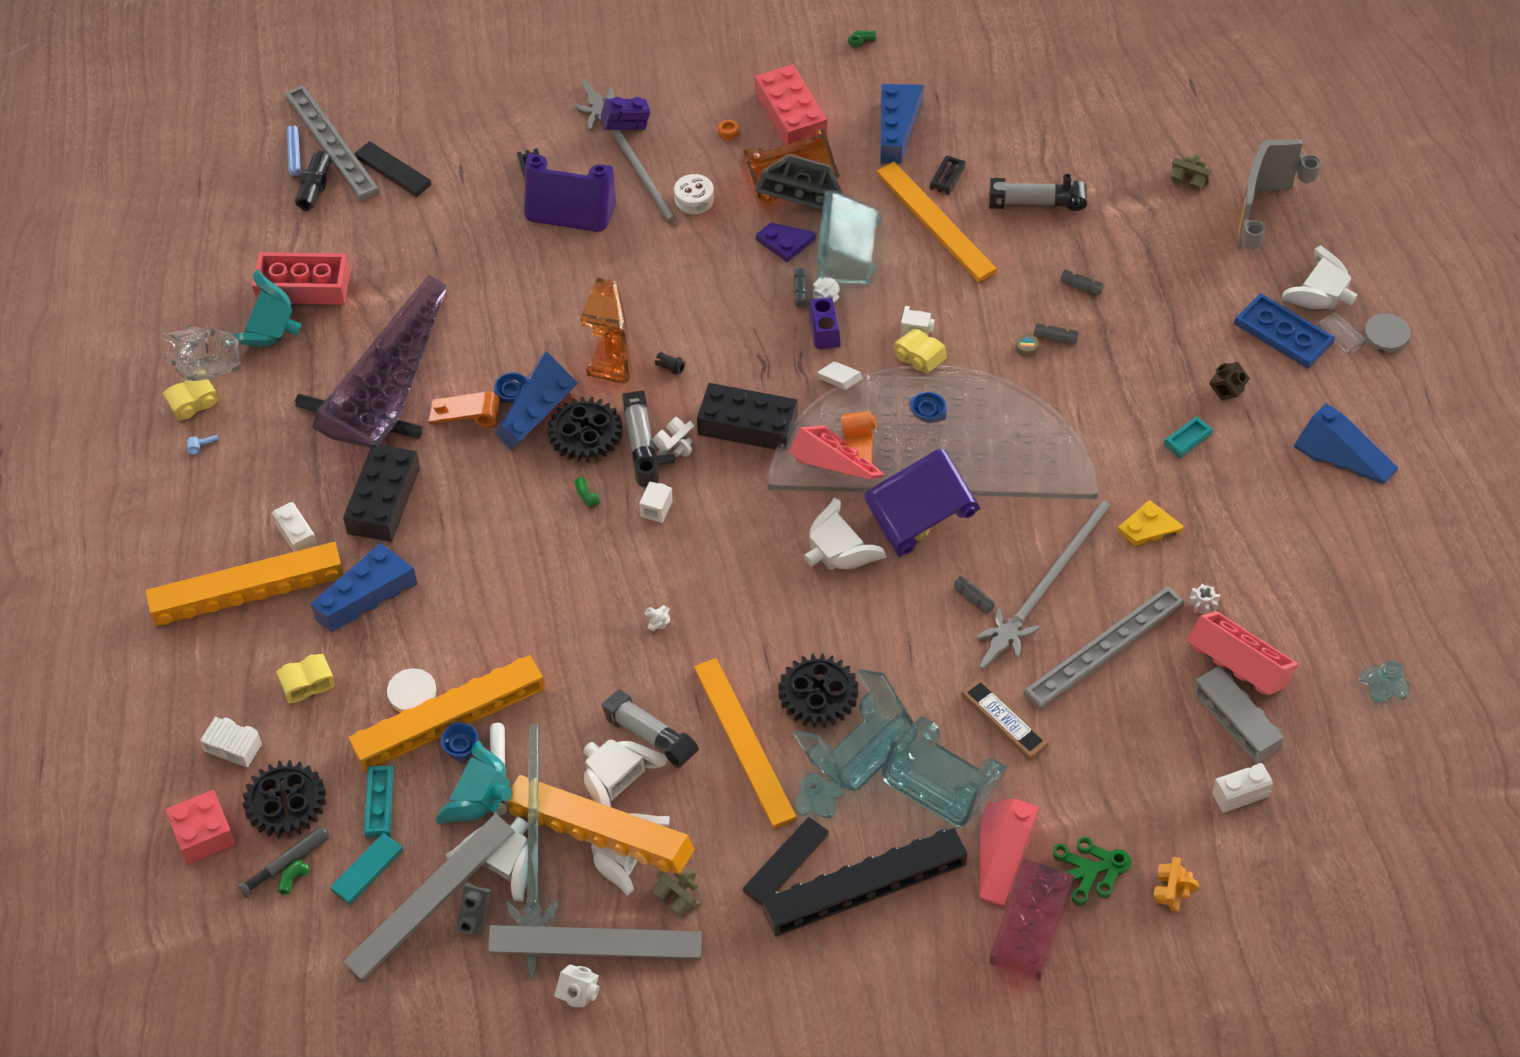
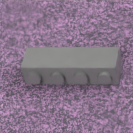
(1238, 714)

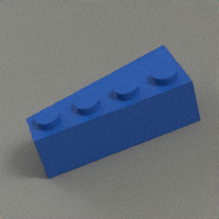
(539, 395)

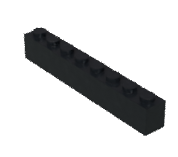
(864, 881)

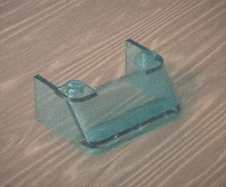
(868, 744)

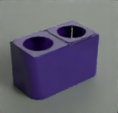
(823, 337)

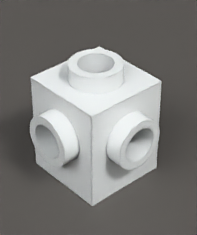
(577, 986)

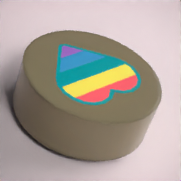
(1027, 345)

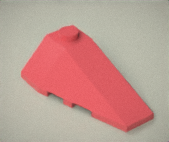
(827, 450)
(1003, 841)

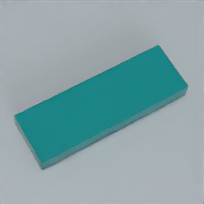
(379, 801)
(366, 869)

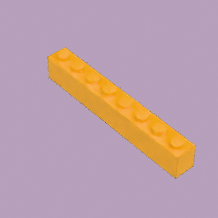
(244, 583)
(462, 704)
(605, 826)

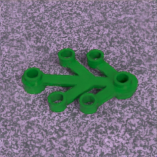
(1088, 870)

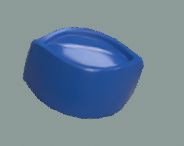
(508, 386)
(928, 407)
(458, 741)

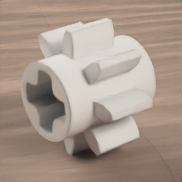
(826, 288)
(1204, 599)

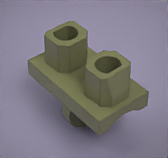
(1191, 168)
(667, 885)

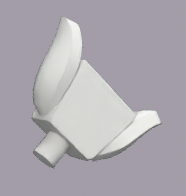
(1324, 286)
(837, 543)
(616, 767)
(510, 859)
(616, 867)

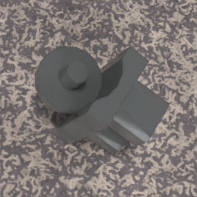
(473, 909)

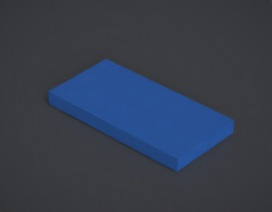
(1284, 330)

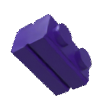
(625, 114)

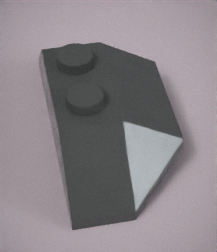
(798, 181)

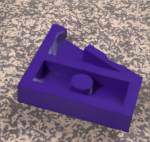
(785, 240)

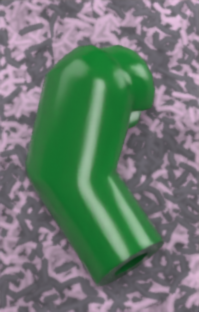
(860, 36)
(583, 492)
(288, 875)

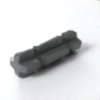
(1082, 282)
(800, 287)
(1056, 333)
(974, 594)

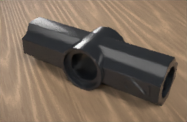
(313, 180)

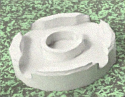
(410, 689)

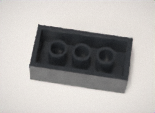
(746, 416)
(381, 492)

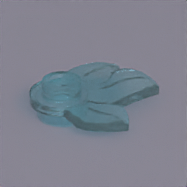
(1384, 684)
(818, 799)

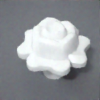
(658, 618)

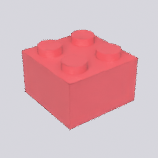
(200, 827)

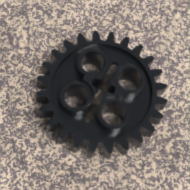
(585, 429)
(834, 679)
(260, 802)

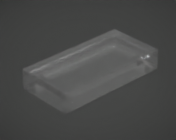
(1345, 334)

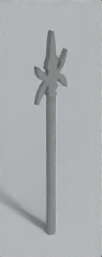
(596, 102)
(1010, 631)

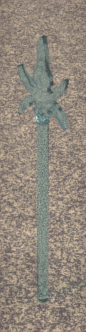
(532, 909)

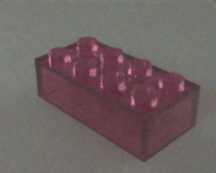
(1032, 919)

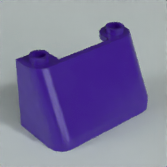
(568, 198)
(920, 499)

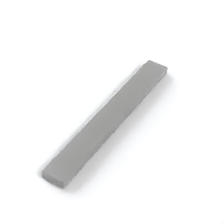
(332, 143)
(1103, 648)
(429, 897)
(595, 942)

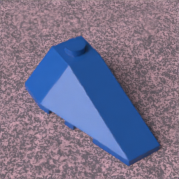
(1341, 442)

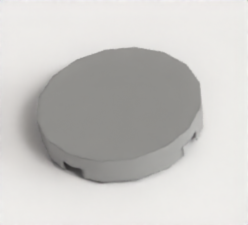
(1387, 332)

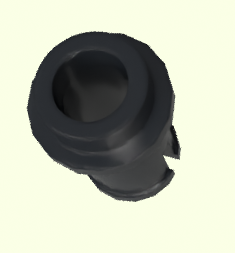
(676, 365)

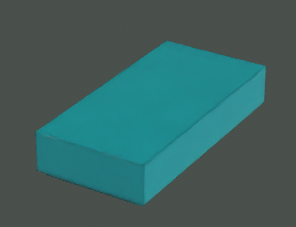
(1188, 437)

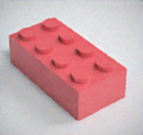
(789, 104)
(307, 276)
(1242, 653)

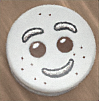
(694, 194)

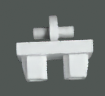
(666, 443)

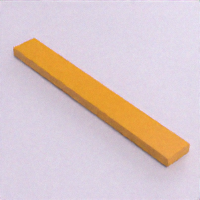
(936, 222)
(745, 744)

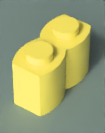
(920, 350)
(190, 397)
(305, 678)

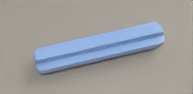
(293, 151)

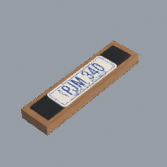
(1005, 719)

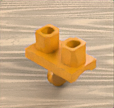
(1179, 884)

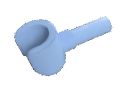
(194, 444)

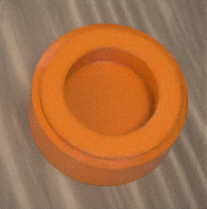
(728, 130)

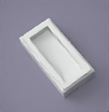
(840, 375)

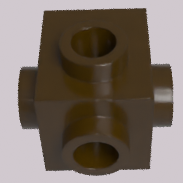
(1229, 380)

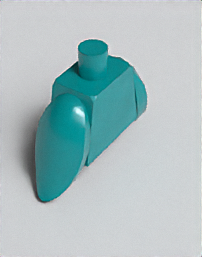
(269, 316)
(478, 790)

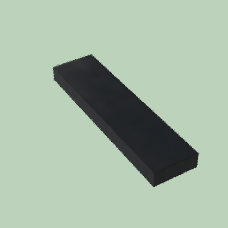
(393, 168)
(786, 860)

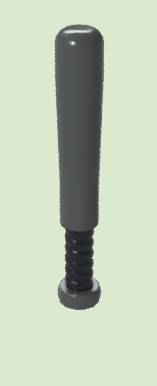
(294, 853)

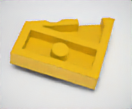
(1148, 524)

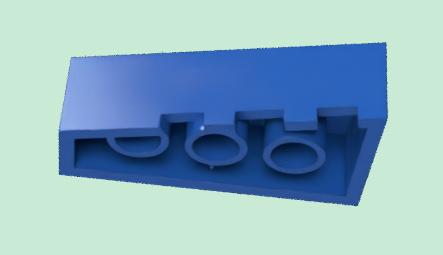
(898, 115)
(362, 587)

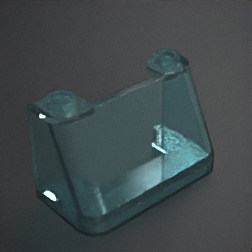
(847, 239)
(937, 776)

